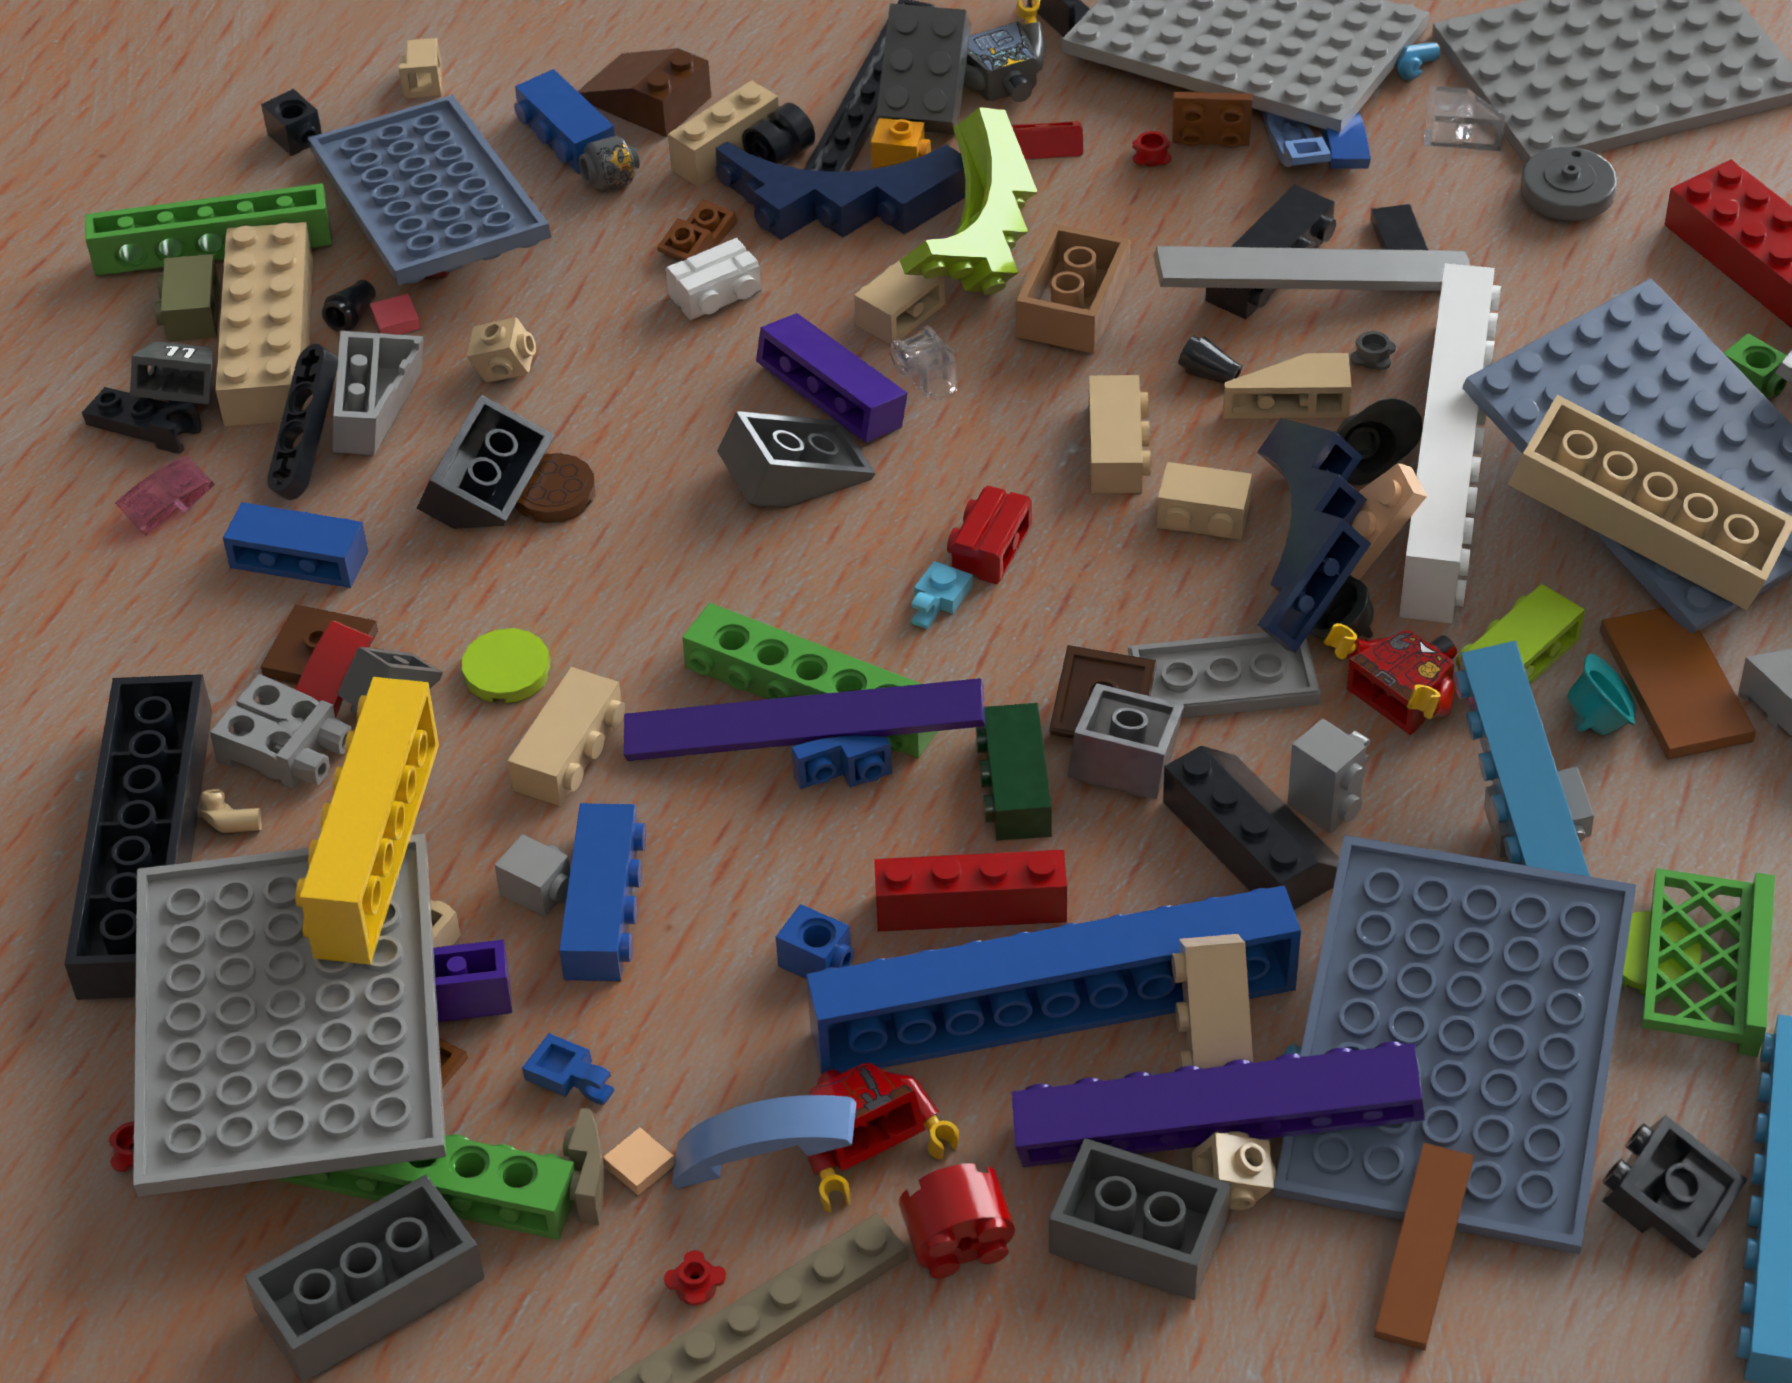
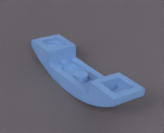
(1295, 141)
(762, 1127)

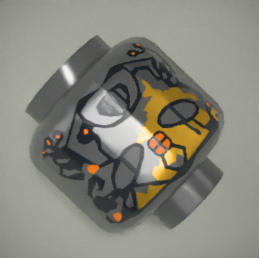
(608, 163)

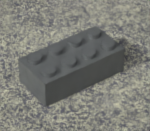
(364, 1277)

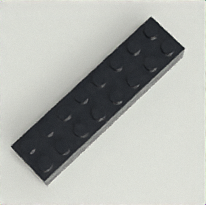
(137, 820)

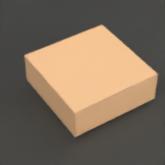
(639, 1161)

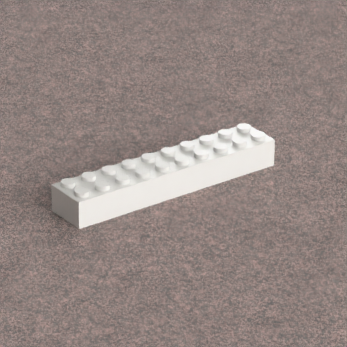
(1447, 446)

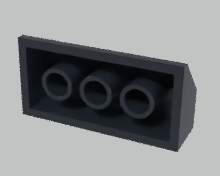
(1247, 825)

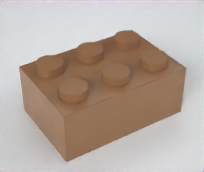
(1073, 288)

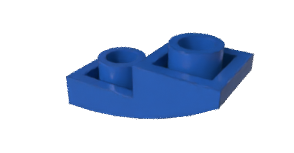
(1349, 147)
(855, 757)

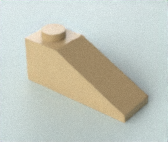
(1297, 388)

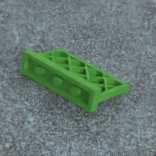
(1751, 953)

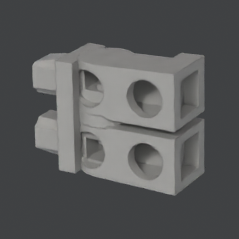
(279, 734)

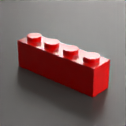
(971, 890)

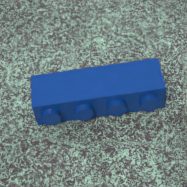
(601, 892)

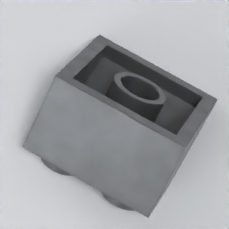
(1125, 741)

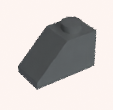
(383, 664)

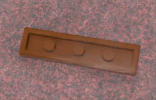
(1424, 1246)

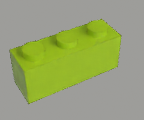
(1541, 625)

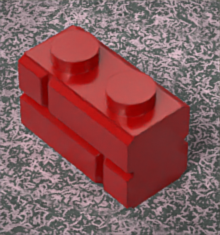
(990, 533)

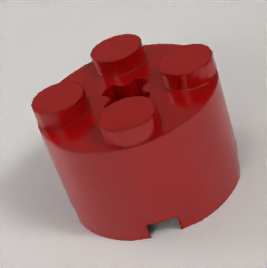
(957, 1219)

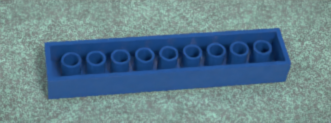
(1038, 982)

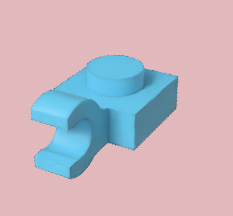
(939, 590)

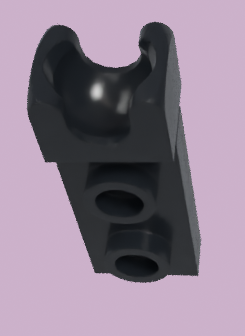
(143, 418)

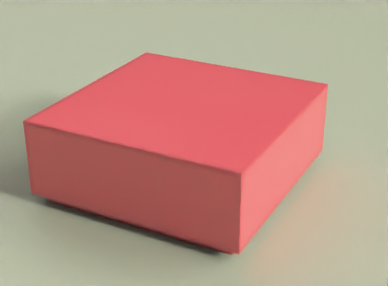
(395, 315)

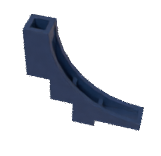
(846, 200)

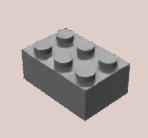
(924, 66)
(1139, 1218)

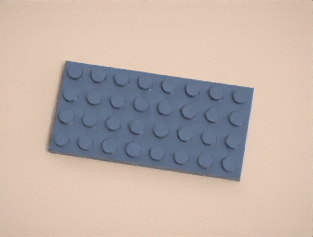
(428, 190)

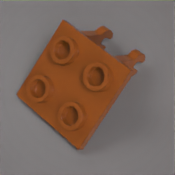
(1212, 118)

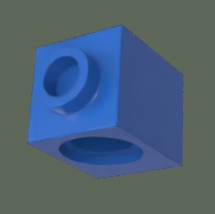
(813, 943)

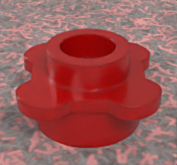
(1151, 149)
(122, 1142)
(699, 1290)

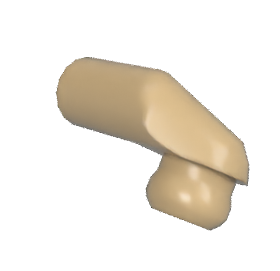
(226, 819)

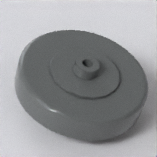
(1568, 183)

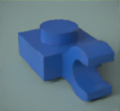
(564, 1065)

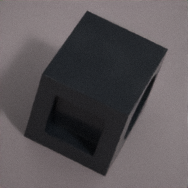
(291, 121)

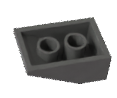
(790, 458)

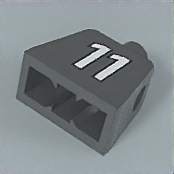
(175, 373)

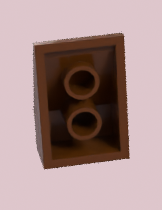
(651, 88)

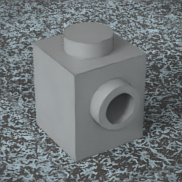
(533, 875)

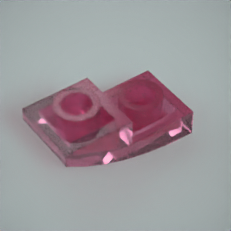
(170, 487)

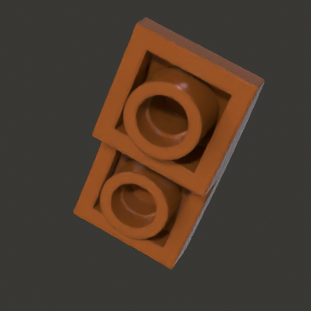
(700, 232)

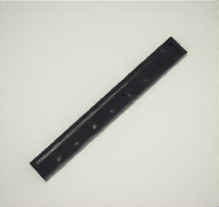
(856, 113)

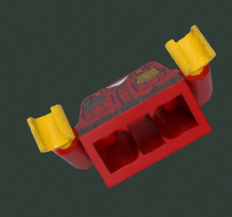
(1399, 674)
(887, 1113)

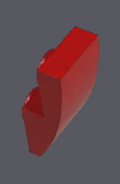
(331, 662)

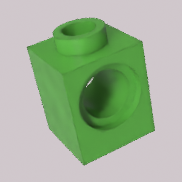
(1758, 363)

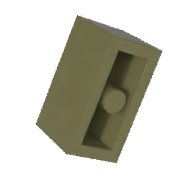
(188, 298)

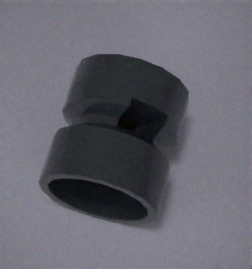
(780, 135)

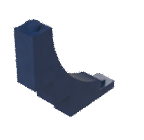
(1320, 541)

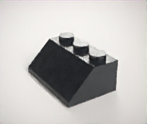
(485, 468)

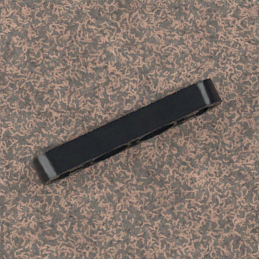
(292, 466)

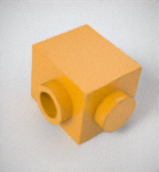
(898, 142)

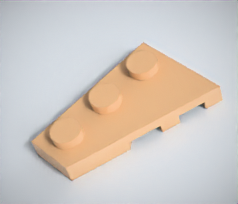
(1388, 507)

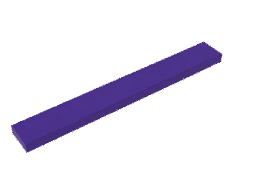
(804, 719)

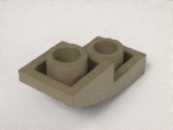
(588, 1180)

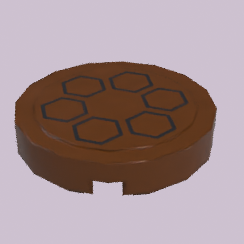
(558, 489)

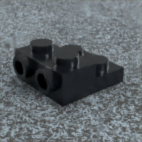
(1672, 1186)

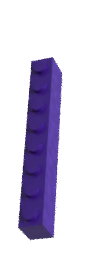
(1192, 1103)

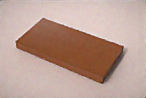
(1677, 683)

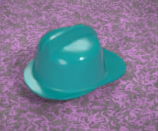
(1600, 698)

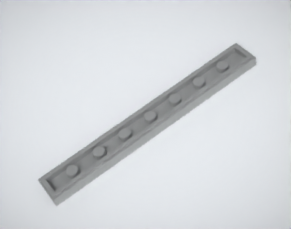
(1303, 268)

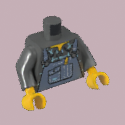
(1006, 57)

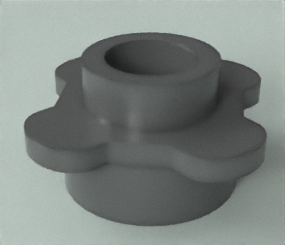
(1373, 351)

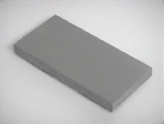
(1231, 674)

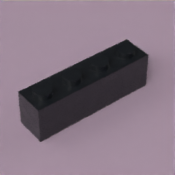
(1294, 221)

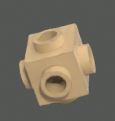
(501, 350)
(1237, 1161)

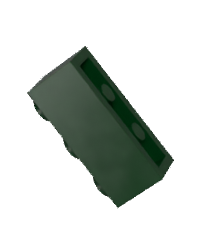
(1014, 772)

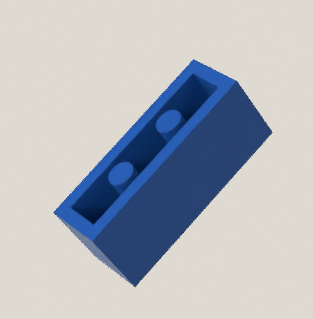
(560, 116)
(295, 544)

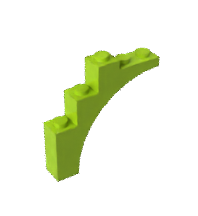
(991, 218)

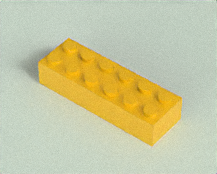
(368, 821)

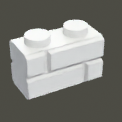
(713, 279)

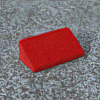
(1050, 139)

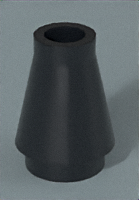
(346, 307)
(1208, 361)

